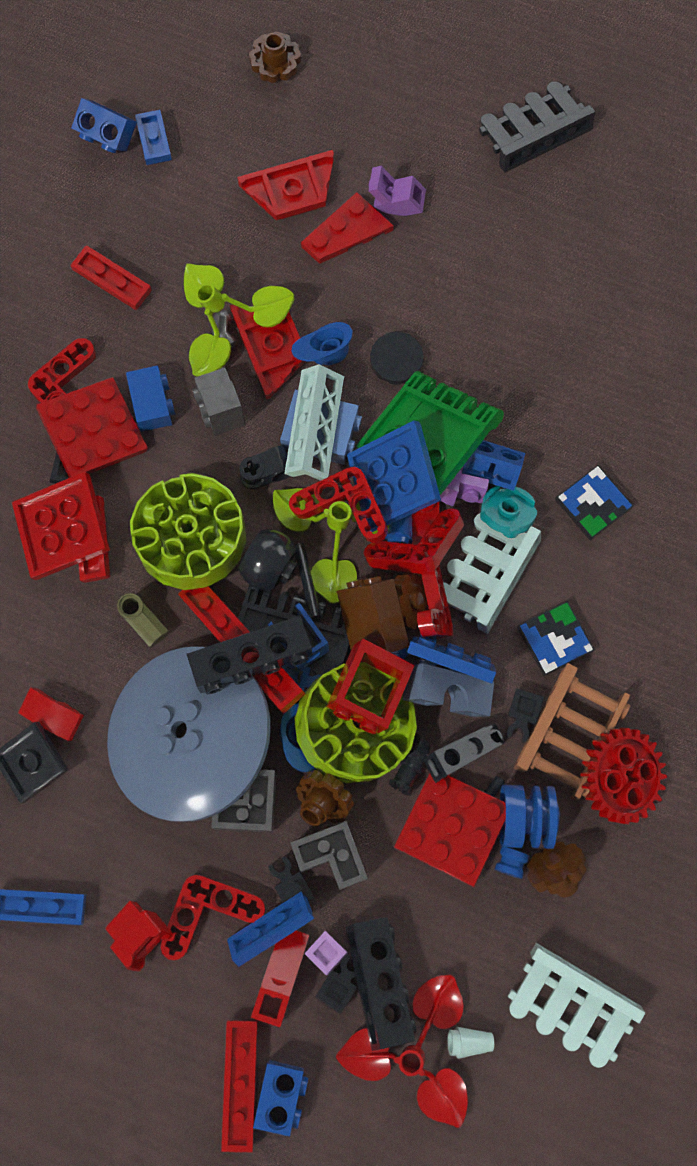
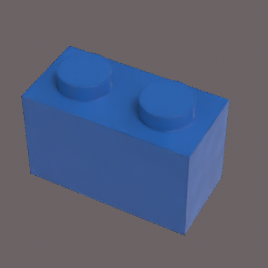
(149, 398)

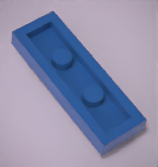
(42, 907)
(270, 929)

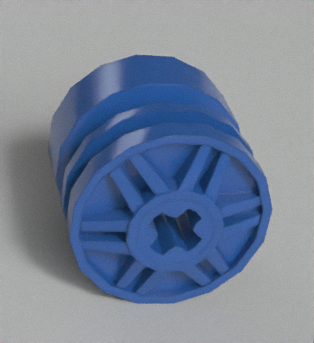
(530, 816)

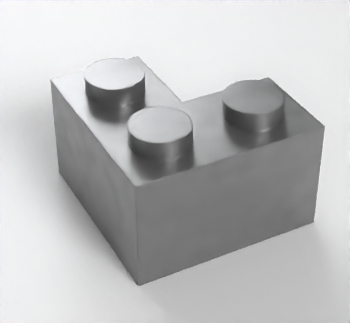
(218, 402)
(254, 811)
(331, 846)

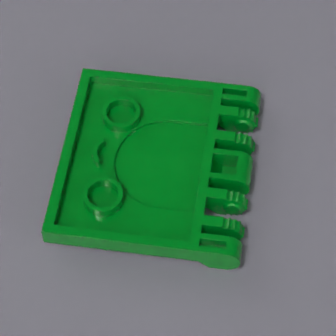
(446, 420)

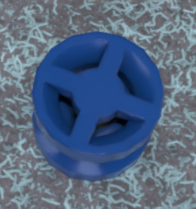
(512, 862)

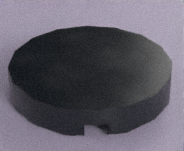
(396, 357)

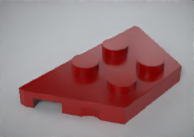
(291, 186)
(268, 349)

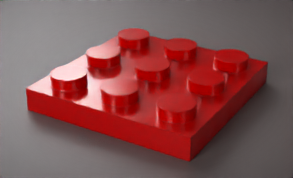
(91, 428)
(60, 526)
(453, 828)

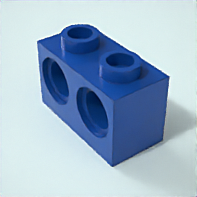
(105, 121)
(496, 464)
(274, 1096)

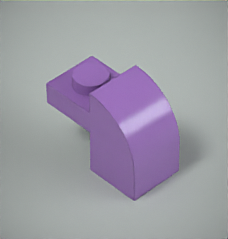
(396, 196)
(466, 488)

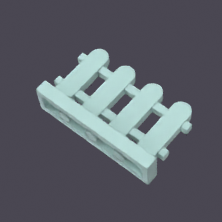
(488, 583)
(590, 1006)

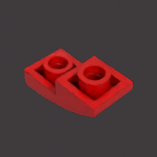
(53, 715)

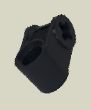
(267, 466)

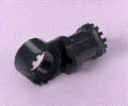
(411, 766)

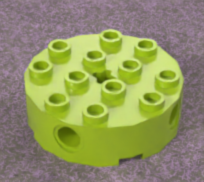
(188, 531)
(340, 747)

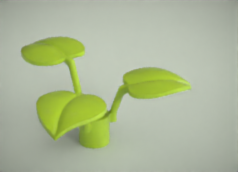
(203, 289)
(326, 574)

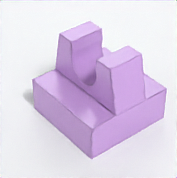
(326, 953)

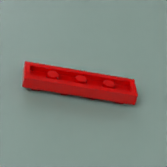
(239, 1086)

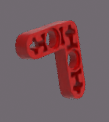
(54, 381)
(352, 494)
(421, 557)
(435, 621)
(197, 906)

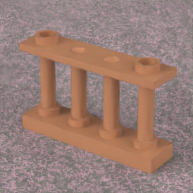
(556, 708)

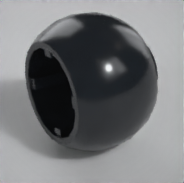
(268, 560)

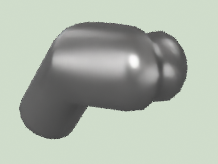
(222, 320)

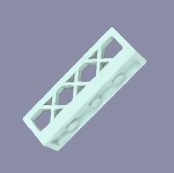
(309, 419)

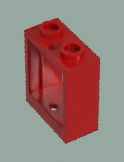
(383, 661)

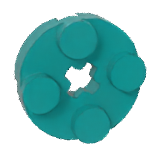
(506, 522)

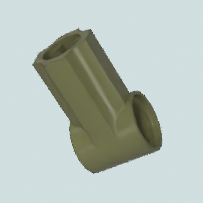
(142, 621)

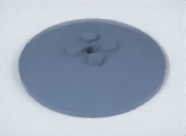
(207, 766)

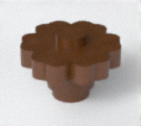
(275, 57)
(410, 597)
(323, 798)
(557, 869)

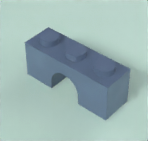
(468, 694)

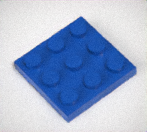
(397, 473)
(453, 658)

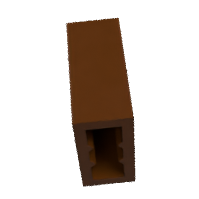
(373, 613)

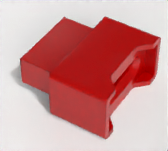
(136, 934)

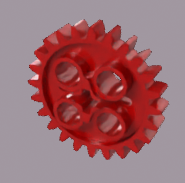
(631, 773)

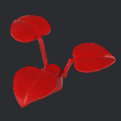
(442, 1095)

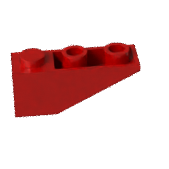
(280, 979)

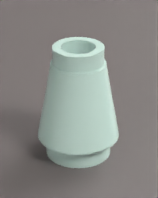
(469, 1042)

